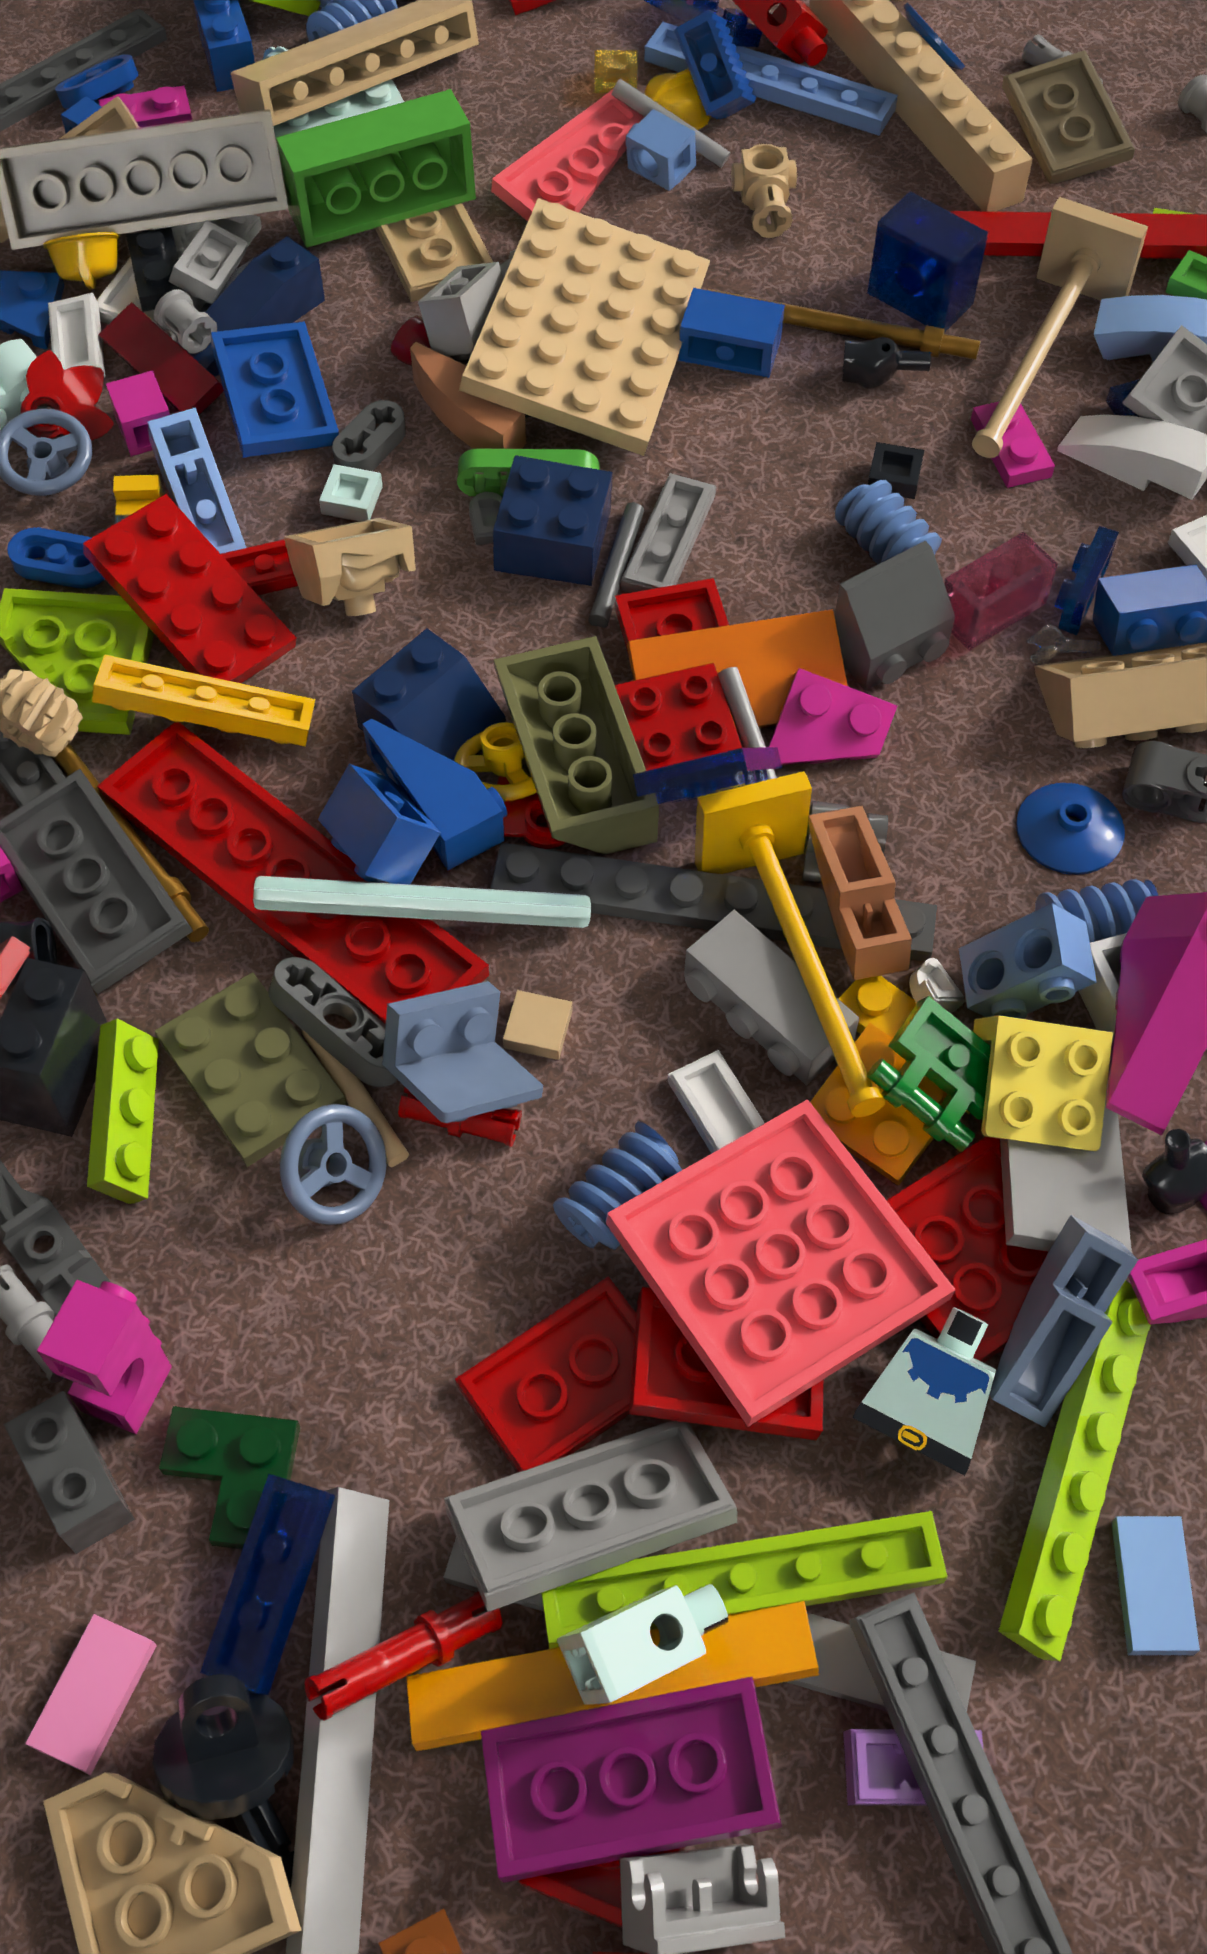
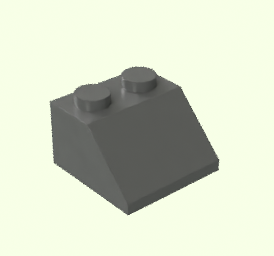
(893, 617)

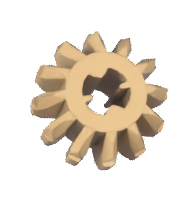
(36, 713)

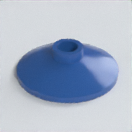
(932, 38)
(1068, 844)

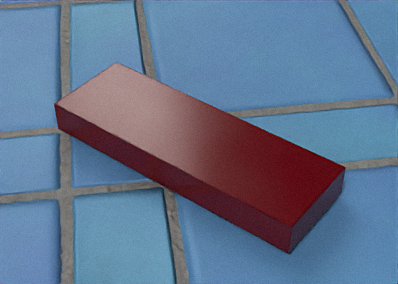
(150, 348)

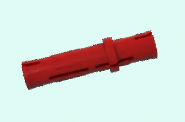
(427, 1642)

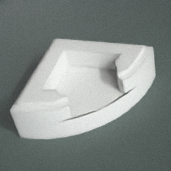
(935, 982)

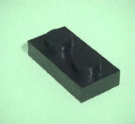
(152, 260)

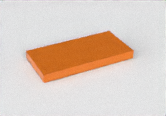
(762, 650)

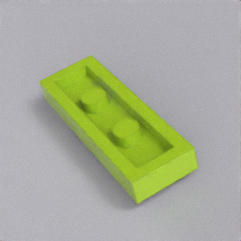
(123, 1112)

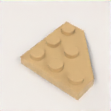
(161, 1879)

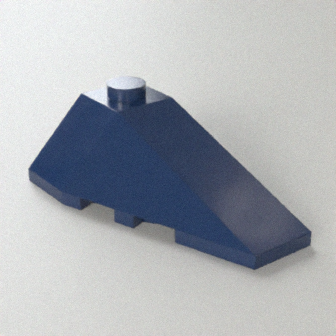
(266, 291)

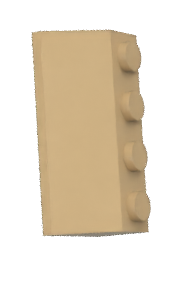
(1127, 694)

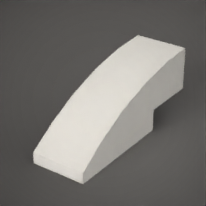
(1140, 451)

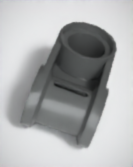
(1167, 781)

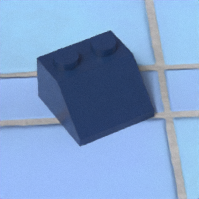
(428, 696)

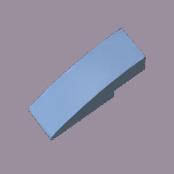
(1146, 323)

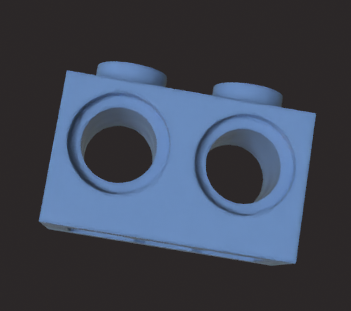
(1028, 964)

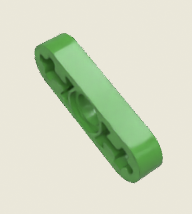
(494, 461)

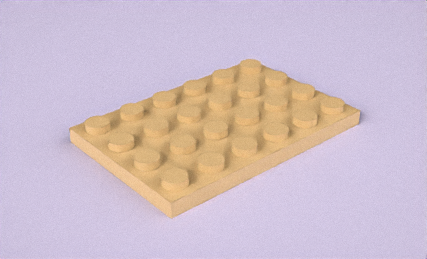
(585, 327)

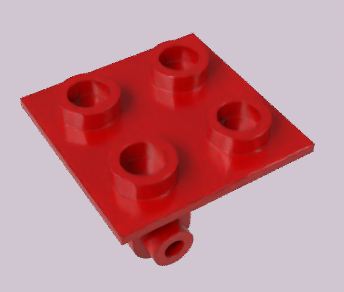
(679, 716)

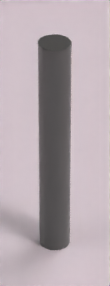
(616, 565)

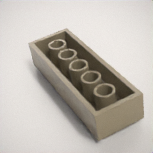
(141, 178)

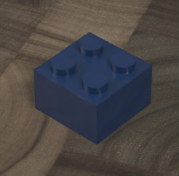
(552, 520)

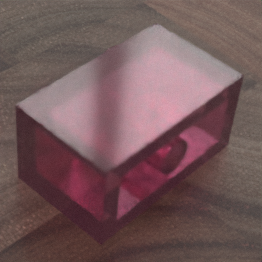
(999, 589)

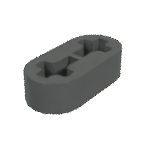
(363, 434)

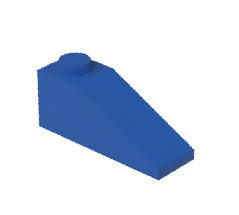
(443, 790)

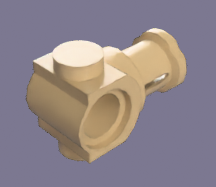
(764, 186)

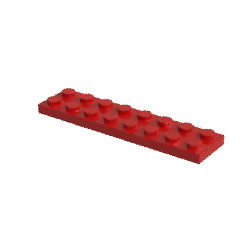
(236, 831)

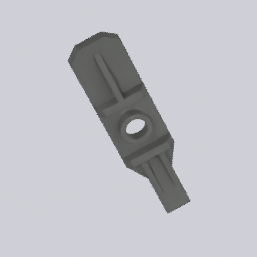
(24, 1220)

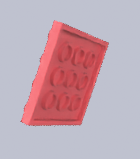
(778, 1260)

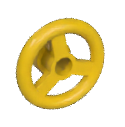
(501, 756)

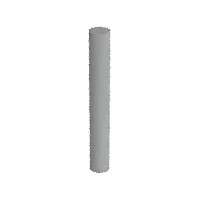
(643, 105)
(742, 710)

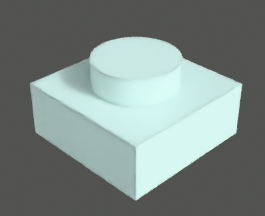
(350, 493)

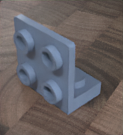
(449, 1055)

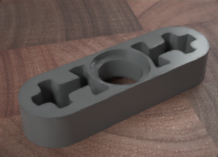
(308, 994)

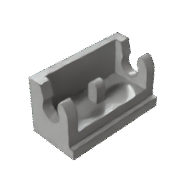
(699, 1900)

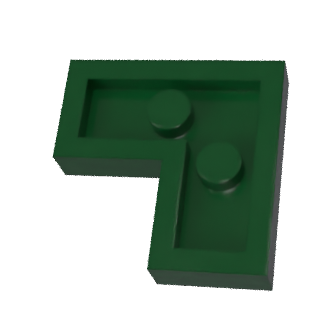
(231, 1450)

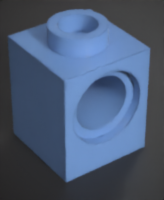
(661, 149)

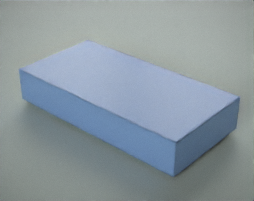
(1155, 1585)

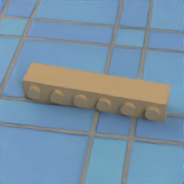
(355, 58)

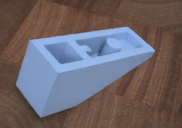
(194, 477)

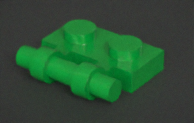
(950, 1057)

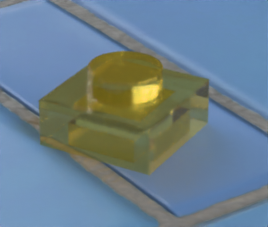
(612, 66)

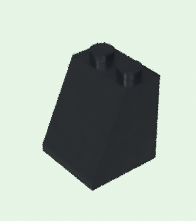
(48, 1047)

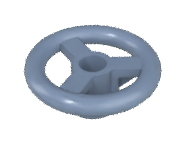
(46, 459)
(305, 1170)

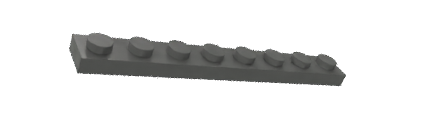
(683, 895)

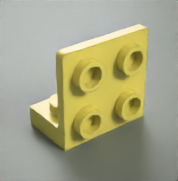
(1045, 1082)

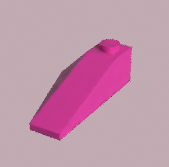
(1159, 1009)

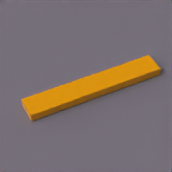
(464, 1700)

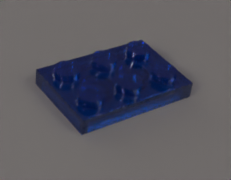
(708, 774)

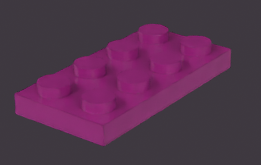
(628, 1780)

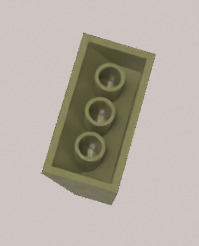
(578, 746)

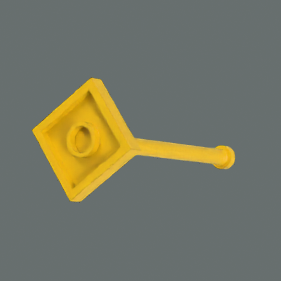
(757, 829)

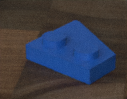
(25, 303)

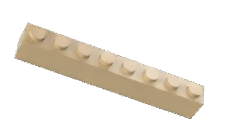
(930, 99)

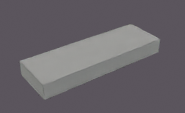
(669, 534)

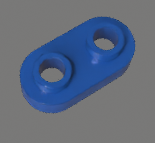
(106, 77)
(61, 561)

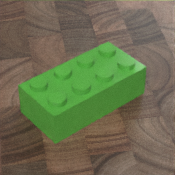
(377, 167)

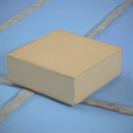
(537, 1025)

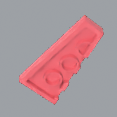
(570, 161)

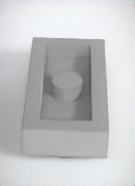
(208, 262)

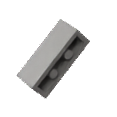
(761, 995)

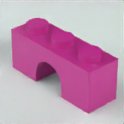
(108, 1354)

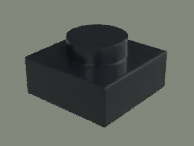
(898, 466)

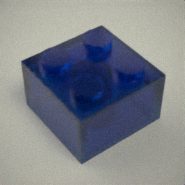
(926, 261)

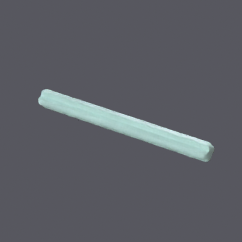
(421, 902)

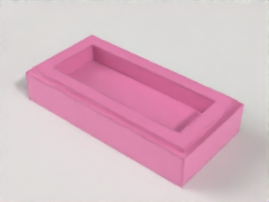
(91, 1694)

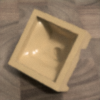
(350, 562)

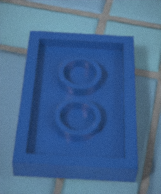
(274, 389)

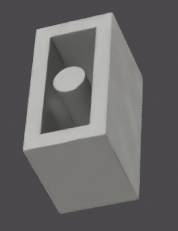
(459, 307)

